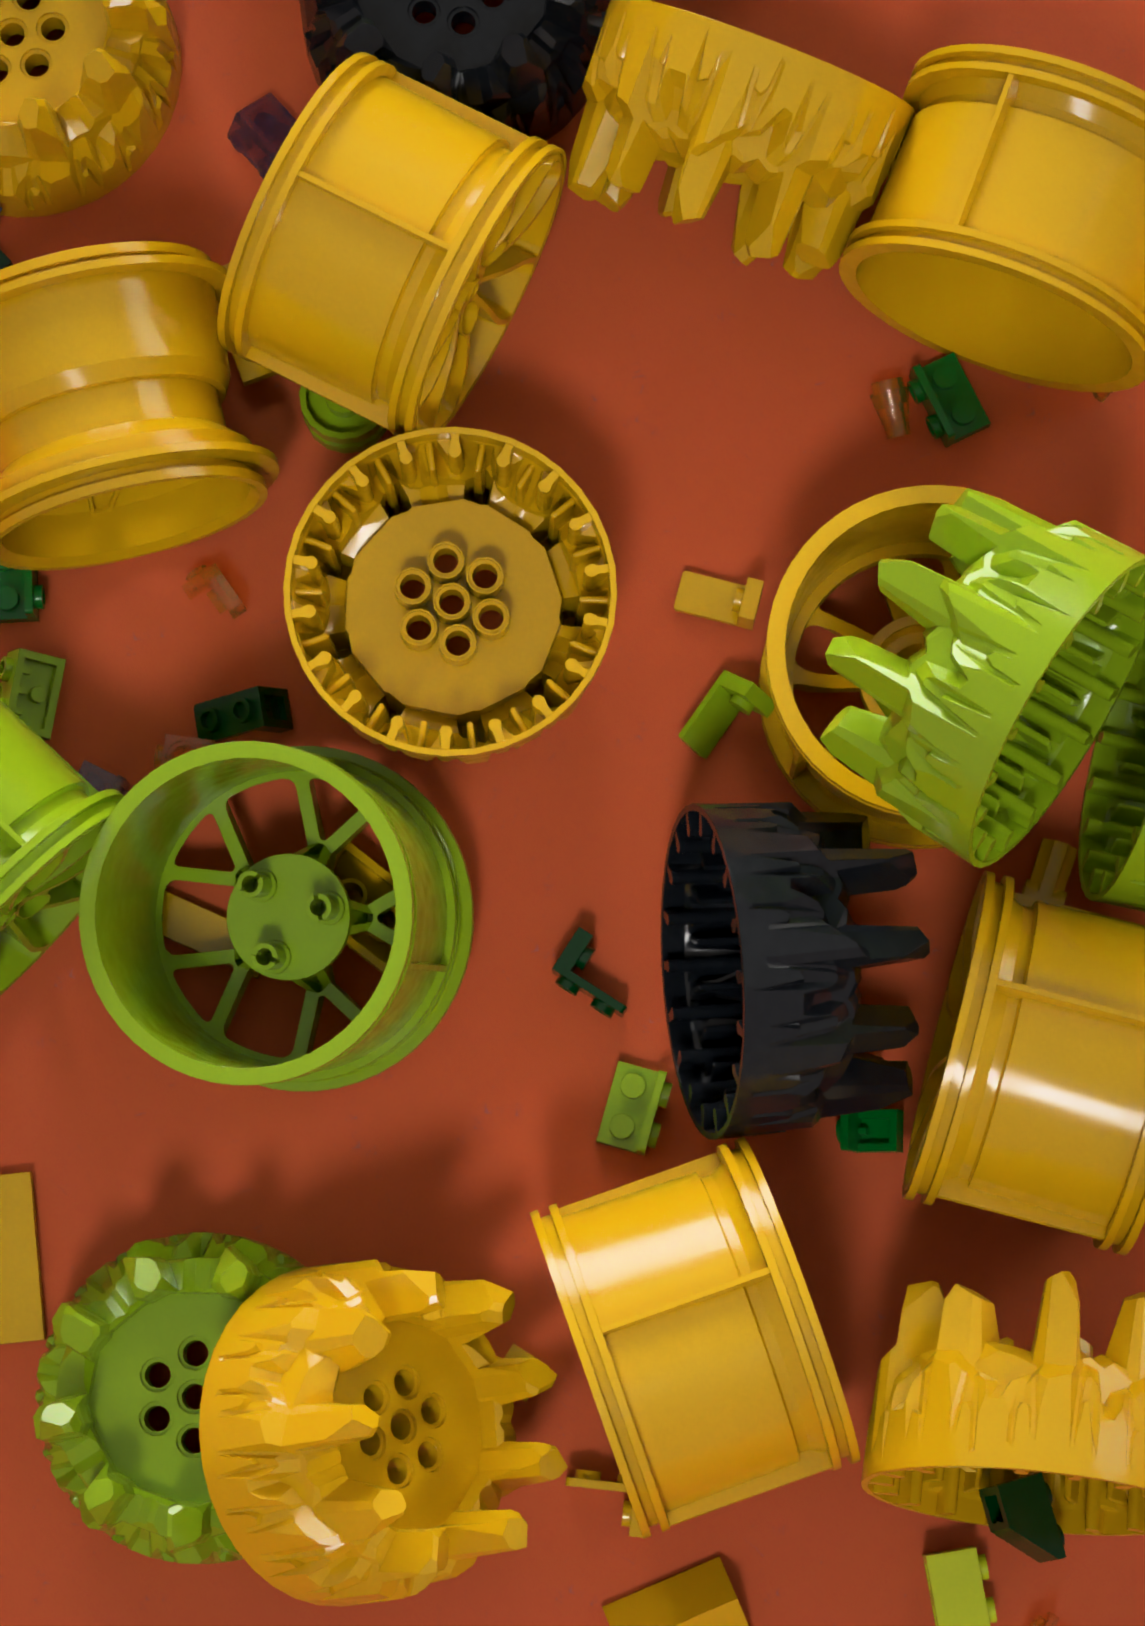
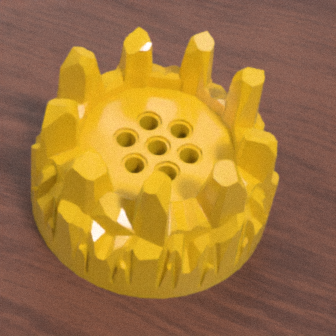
(95, 107)
(738, 112)
(492, 510)
(975, 1411)
(368, 1431)

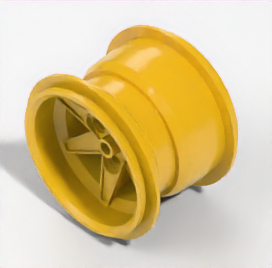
(117, 408)

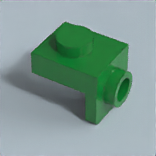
(871, 1131)

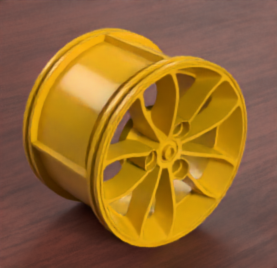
(1014, 219)
(389, 246)
(856, 539)
(1038, 1070)
(697, 1337)

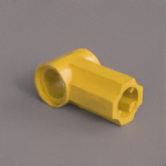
(1051, 871)

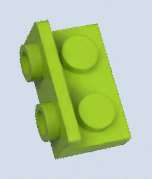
(32, 687)
(633, 1107)

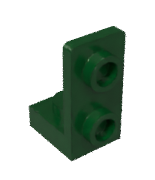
(244, 712)
(578, 955)

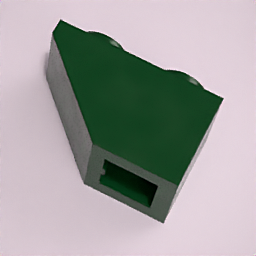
(1024, 1517)

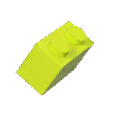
(958, 1588)

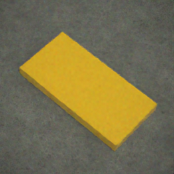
(19, 1262)

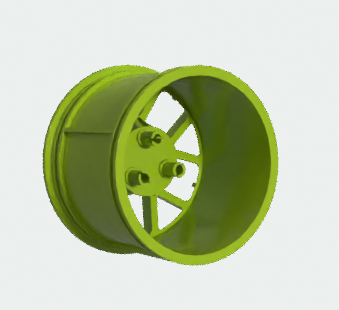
(282, 916)

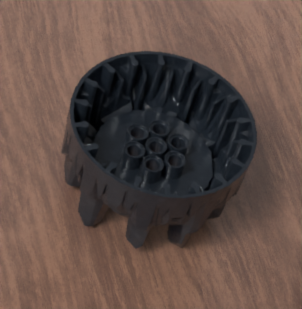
(515, 65)
(771, 967)

